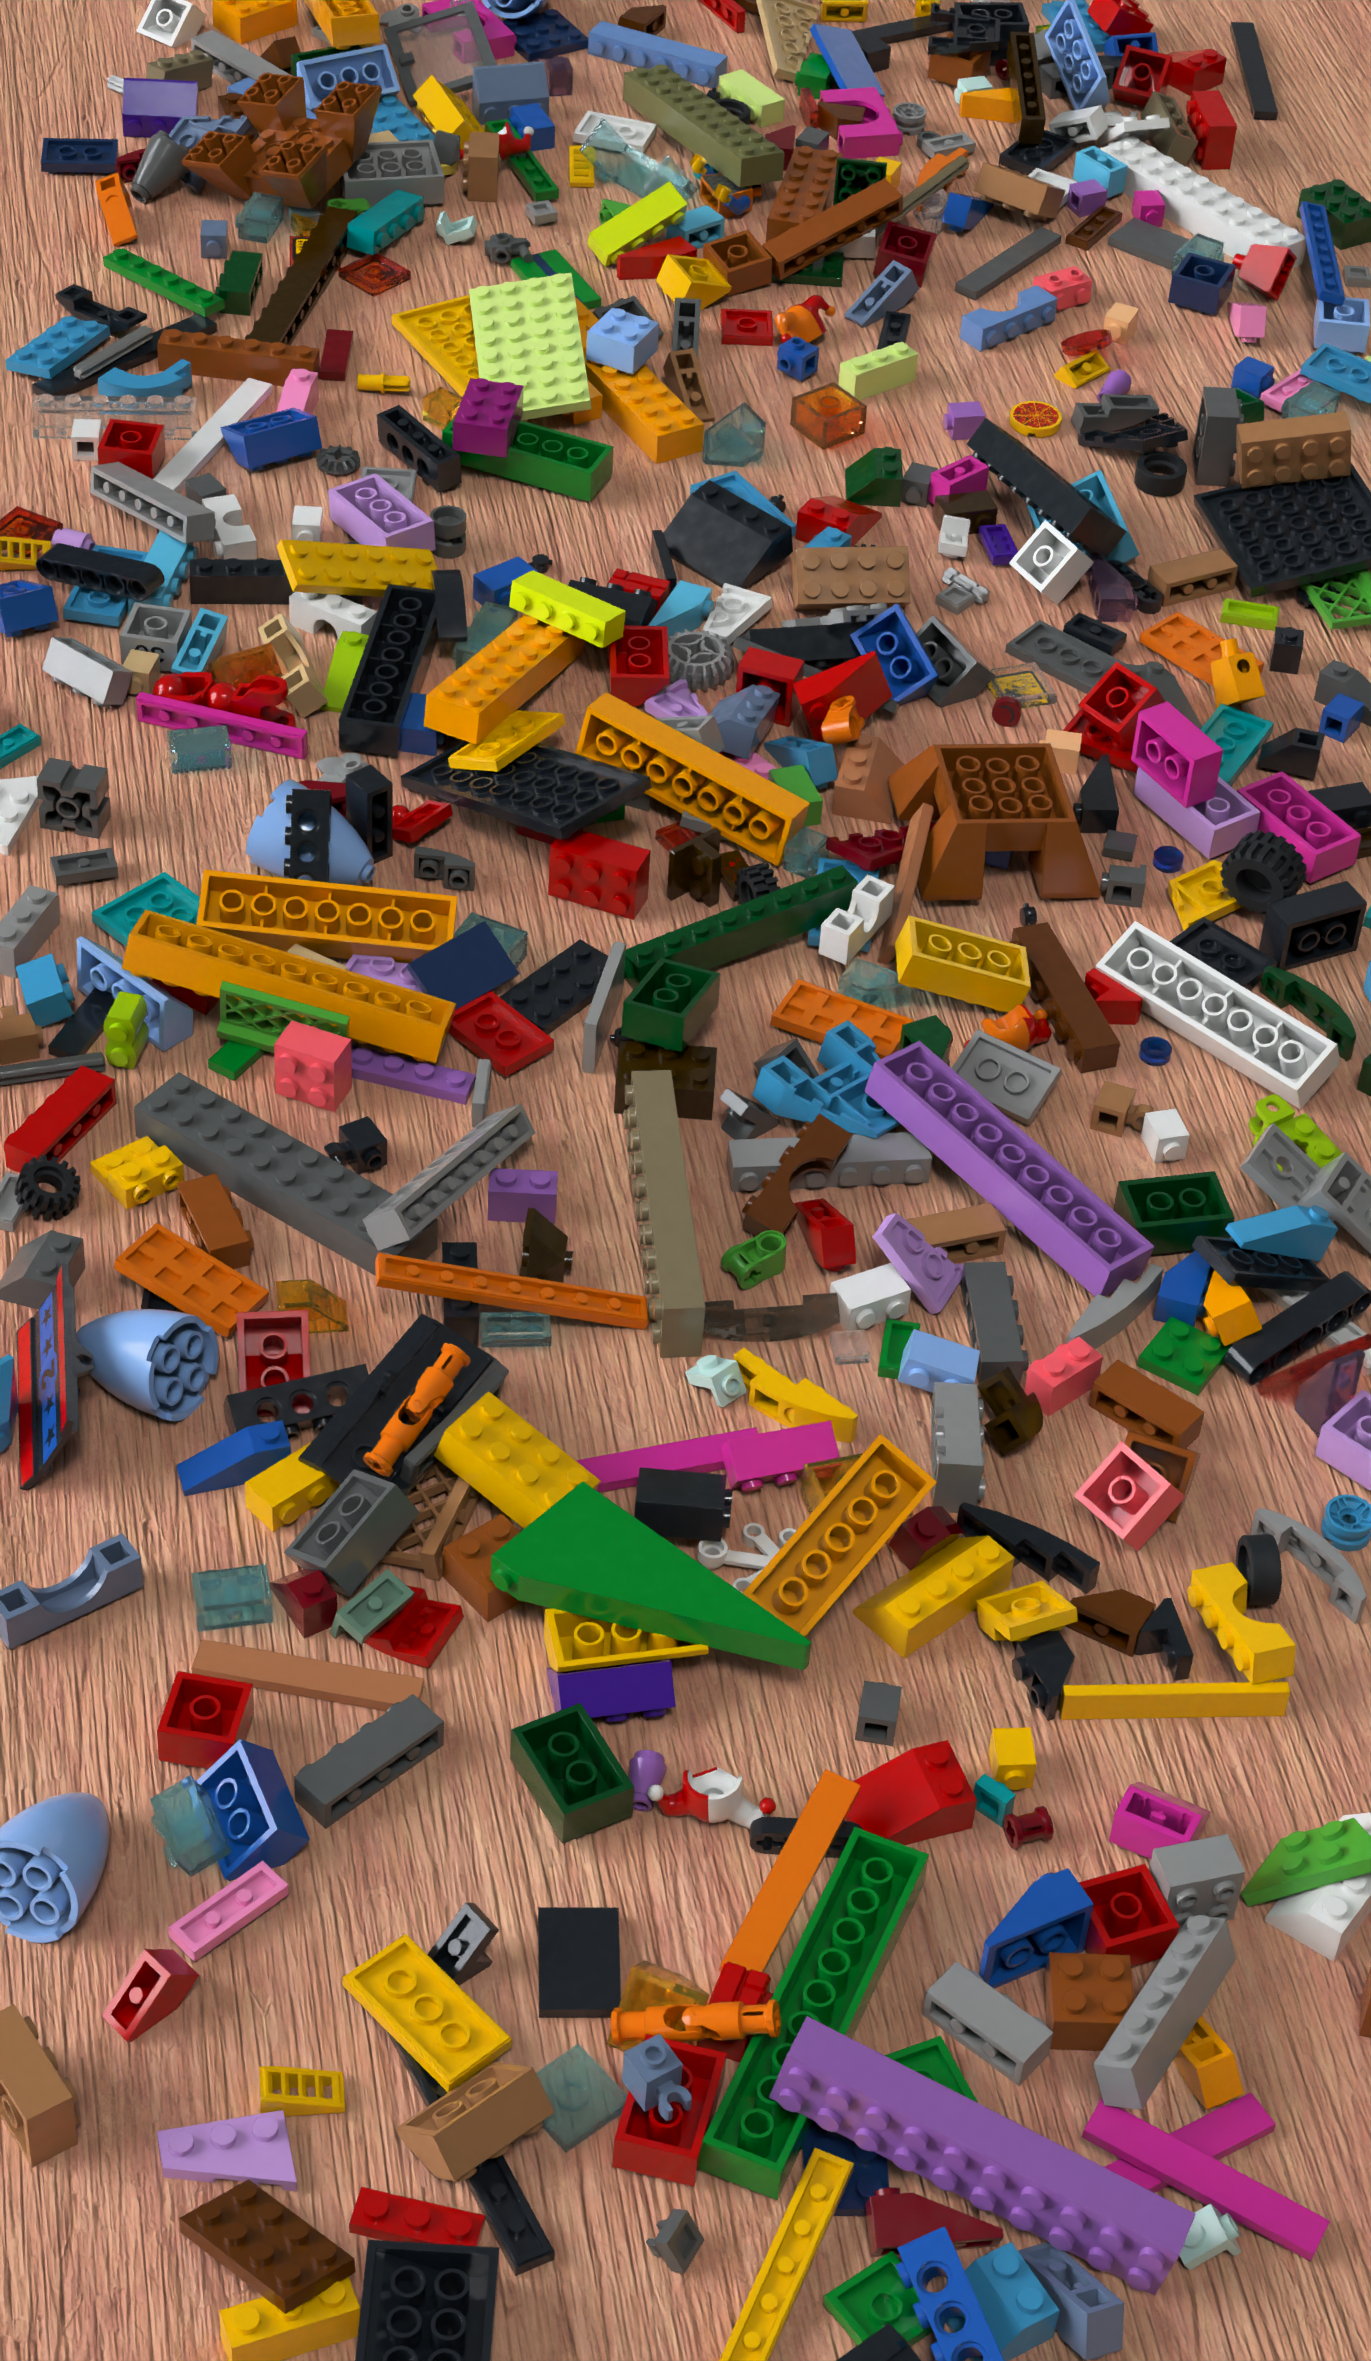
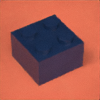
(1201, 283)

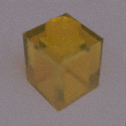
(440, 407)

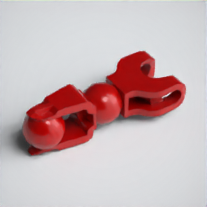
(248, 699)

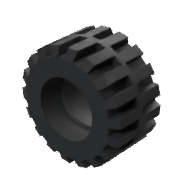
(1262, 871)

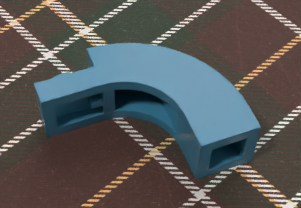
(165, 384)

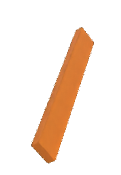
(511, 1291)

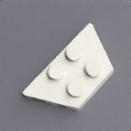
(17, 806)

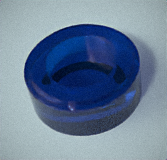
(1168, 859)
(1155, 1051)

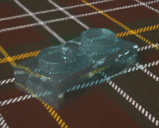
(515, 1329)

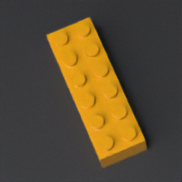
(840, 1536)

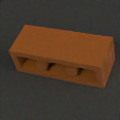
(214, 1221)
(1145, 1406)

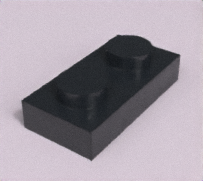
(1095, 633)

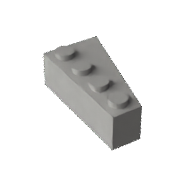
(957, 1445)

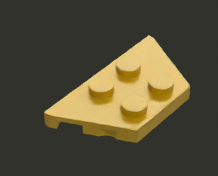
(1201, 895)

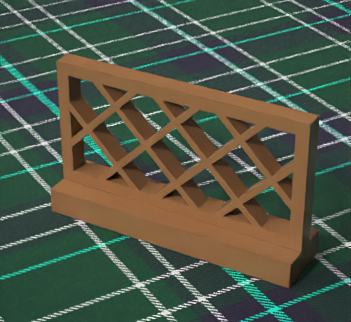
(450, 1522)

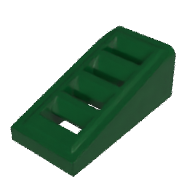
(1251, 406)

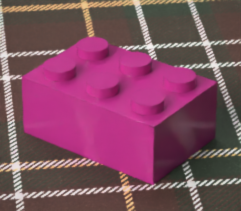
(1176, 754)

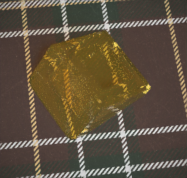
(301, 225)

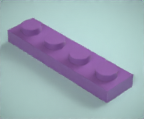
(412, 1075)

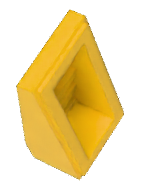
(580, 169)
(21, 544)
(289, 2077)

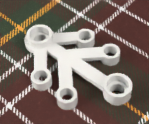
(716, 1553)

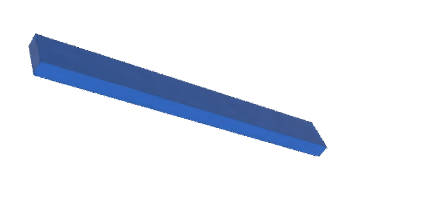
(1321, 253)

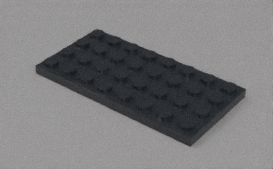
(538, 790)

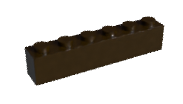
(1026, 88)

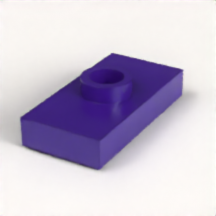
(997, 543)

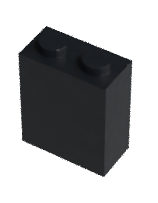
(683, 1503)

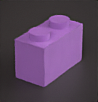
(517, 1190)

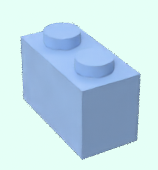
(936, 1360)

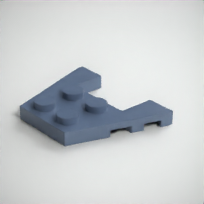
(193, 128)

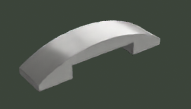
(1316, 1555)

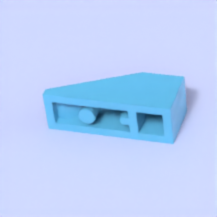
(684, 608)
(201, 642)

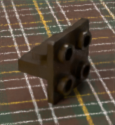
(696, 868)

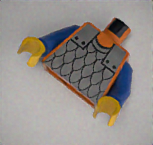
(722, 193)

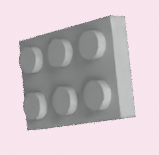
(1007, 1076)

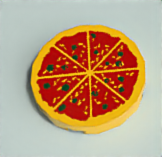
(1035, 418)

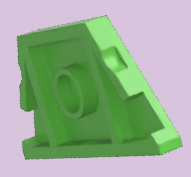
(1311, 1861)

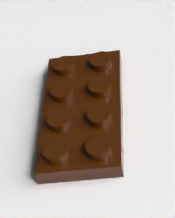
(267, 2246)

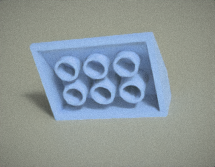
(1077, 59)

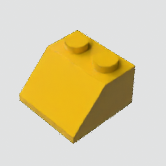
(692, 279)

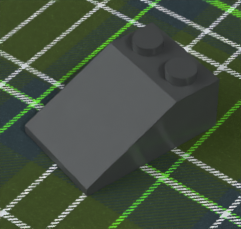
(1168, 687)

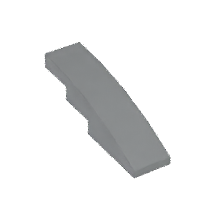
(1110, 1316)

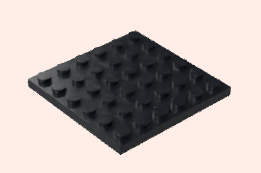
(1291, 530)

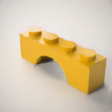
(1258, 1648)

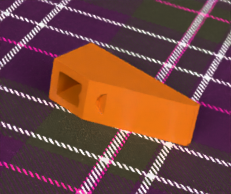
(117, 209)

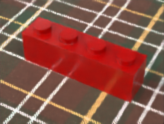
(62, 1118)

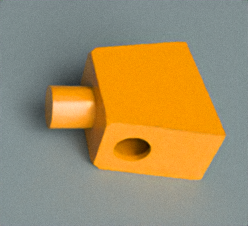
(1236, 676)

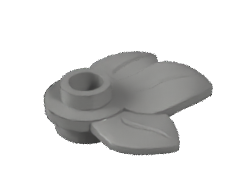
(401, 14)
(337, 768)

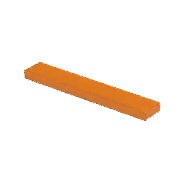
(792, 1872)

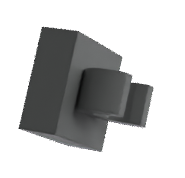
(677, 2240)

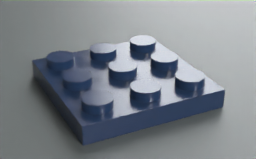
(546, 35)

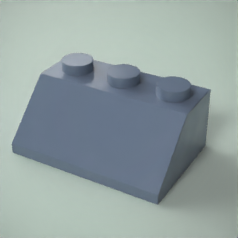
(507, 86)
(746, 718)

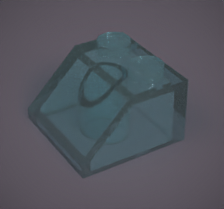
(735, 439)

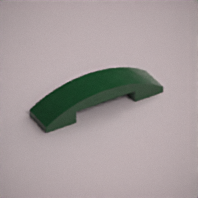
(1289, 989)

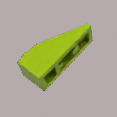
(343, 669)

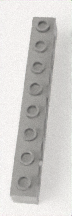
(448, 1177)

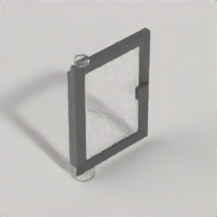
(440, 45)

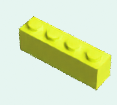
(637, 224)
(567, 609)

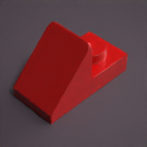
(1114, 1000)

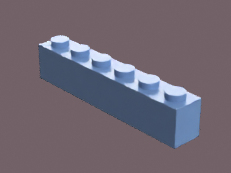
(648, 50)

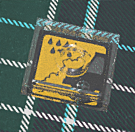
(1023, 683)

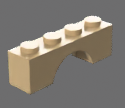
(295, 664)

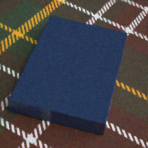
(464, 967)

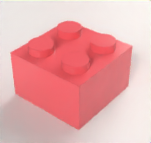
(313, 1066)
(1129, 1496)

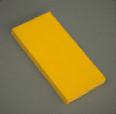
(507, 741)
(427, 2012)

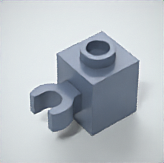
(655, 2076)

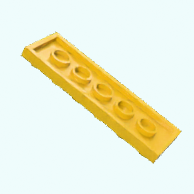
(353, 567)

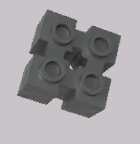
(73, 797)

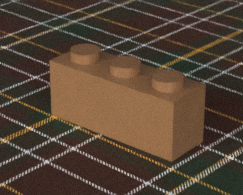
(1193, 576)
(964, 1232)

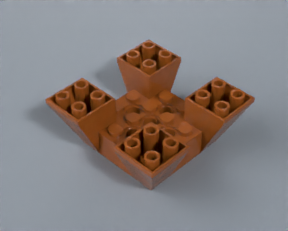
(294, 153)
(993, 802)

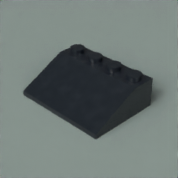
(727, 537)
(427, 2302)

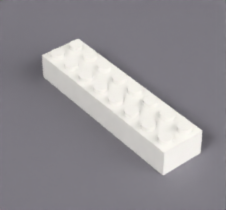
(1221, 1015)

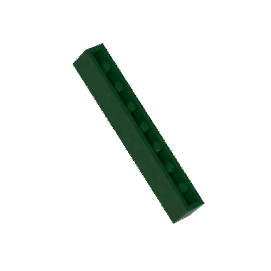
(746, 926)

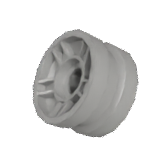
(910, 117)

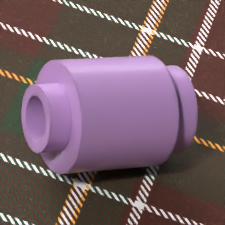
(73, 538)

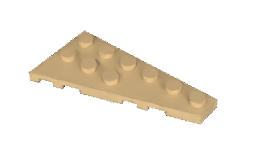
(787, 33)

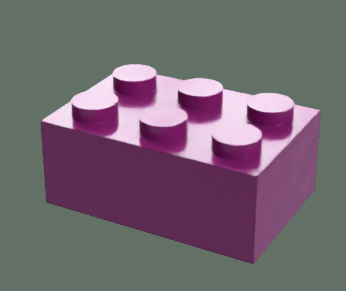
(488, 417)

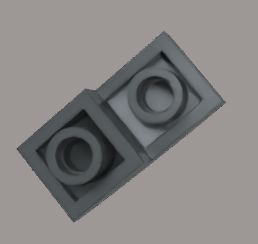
(453, 869)

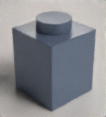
(214, 239)

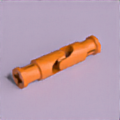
(429, 1393)
(713, 2021)

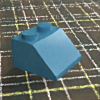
(1011, 2301)

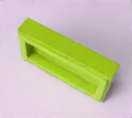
(1249, 614)

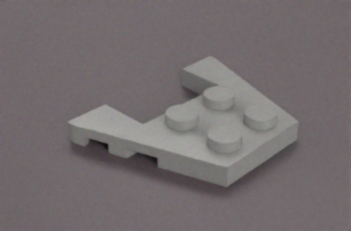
(850, 614)

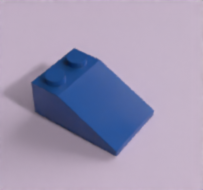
(26, 606)
(1045, 1919)

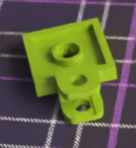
(1299, 1129)

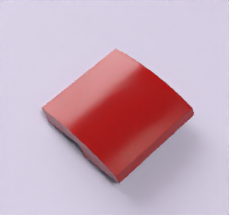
(418, 1630)

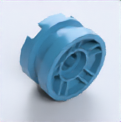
(1347, 1522)

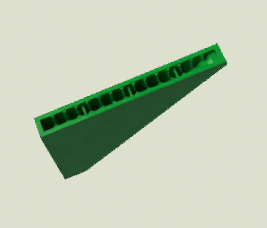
(615, 1569)

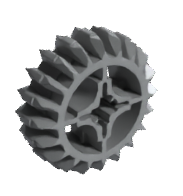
(699, 659)

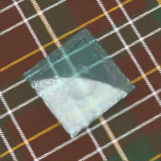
(580, 2096)

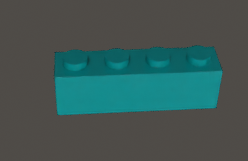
(385, 222)

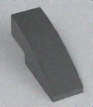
(1113, 412)

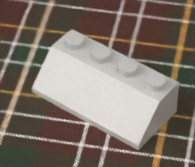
(1327, 1914)

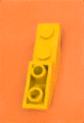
(793, 1403)

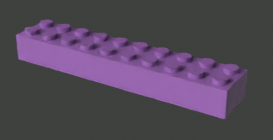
(1009, 1169)
(982, 2156)

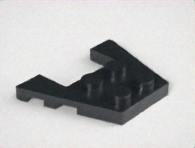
(970, 32)
(1156, 433)

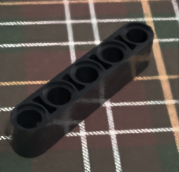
(100, 571)
(1298, 1328)

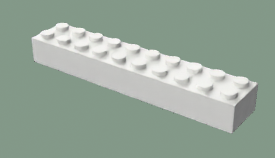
(1200, 204)

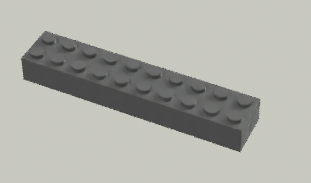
(271, 1170)

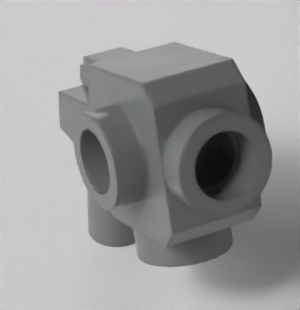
(504, 247)

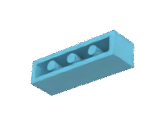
(174, 561)

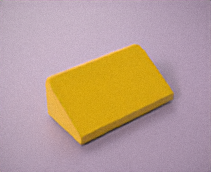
(844, 10)
(1082, 369)

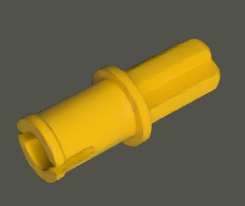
(383, 383)

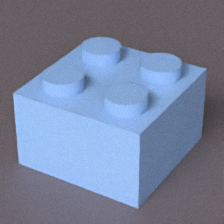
(1343, 325)
(622, 340)

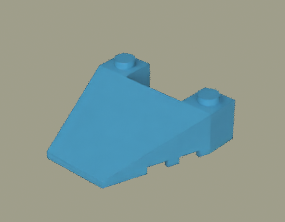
(835, 1093)

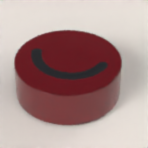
(1006, 711)

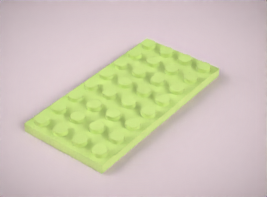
(533, 339)

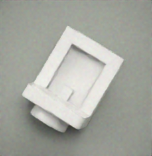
(953, 536)

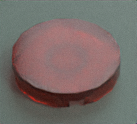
(1084, 342)

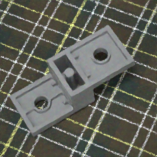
(1338, 1187)

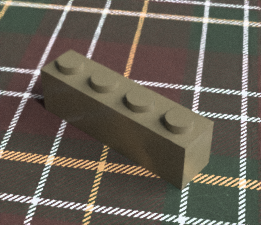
(1178, 139)

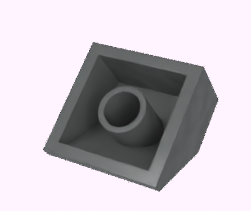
(37, 1266)

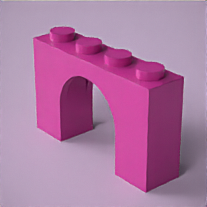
(499, 36)
(878, 133)

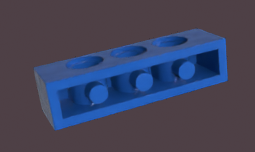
(934, 2257)

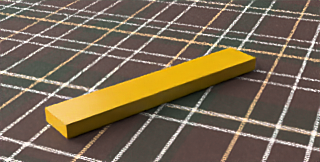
(1173, 1700)
(789, 2259)

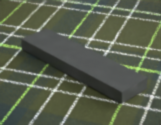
(423, 1454)

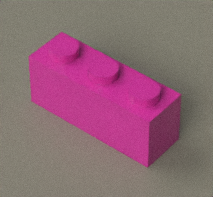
(777, 1455)

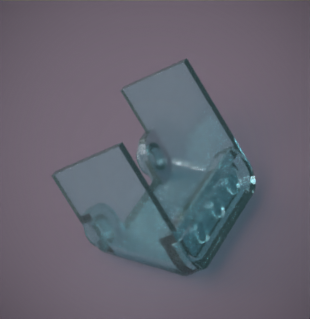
(630, 167)

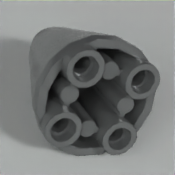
(158, 167)

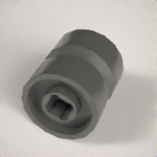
(449, 531)

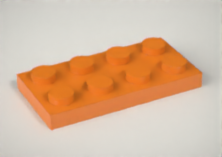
(1187, 645)
(815, 1010)
(190, 1279)

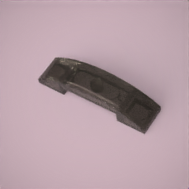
(771, 1323)

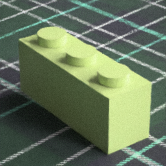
(763, 102)
(879, 371)

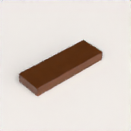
(1094, 228)

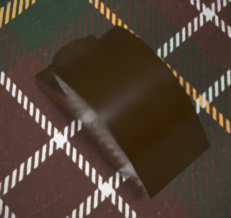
(1016, 1414)

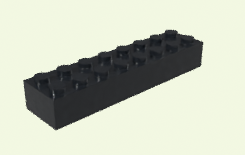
(1045, 490)
(389, 671)

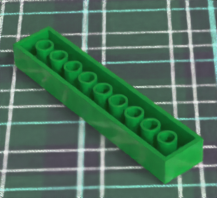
(827, 1980)

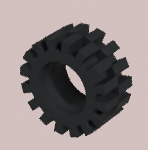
(755, 882)
(42, 1201)

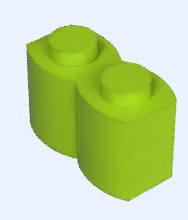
(126, 1030)

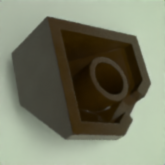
(544, 1249)

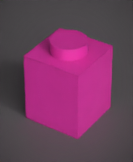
(1148, 207)

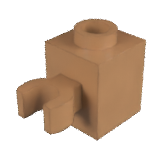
(18, 1037)
(1115, 1109)

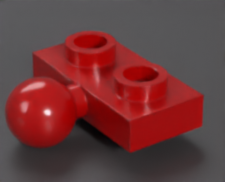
(412, 825)

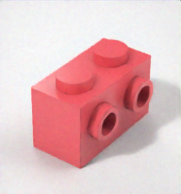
(1068, 285)
(1063, 1375)

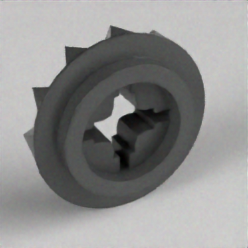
(347, 463)

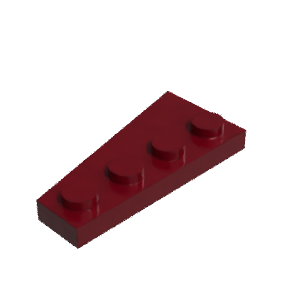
(873, 851)

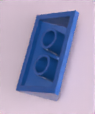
(899, 653)

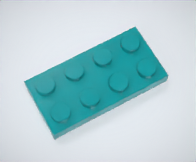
(1238, 736)

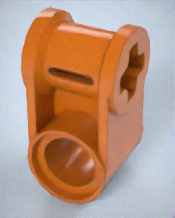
(842, 722)

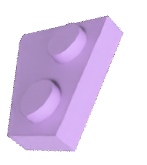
(675, 702)

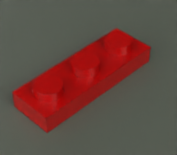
(412, 2220)

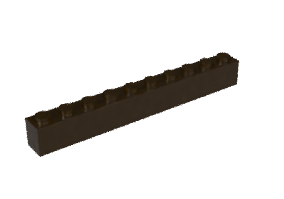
(305, 279)

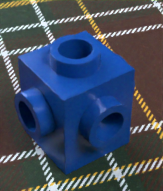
(797, 358)

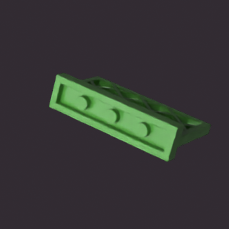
(1357, 585)
(265, 1026)

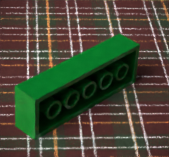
(546, 460)

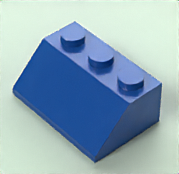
(273, 438)
(253, 1809)

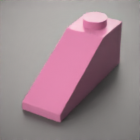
(1247, 320)
(300, 391)

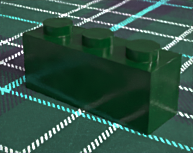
(240, 282)

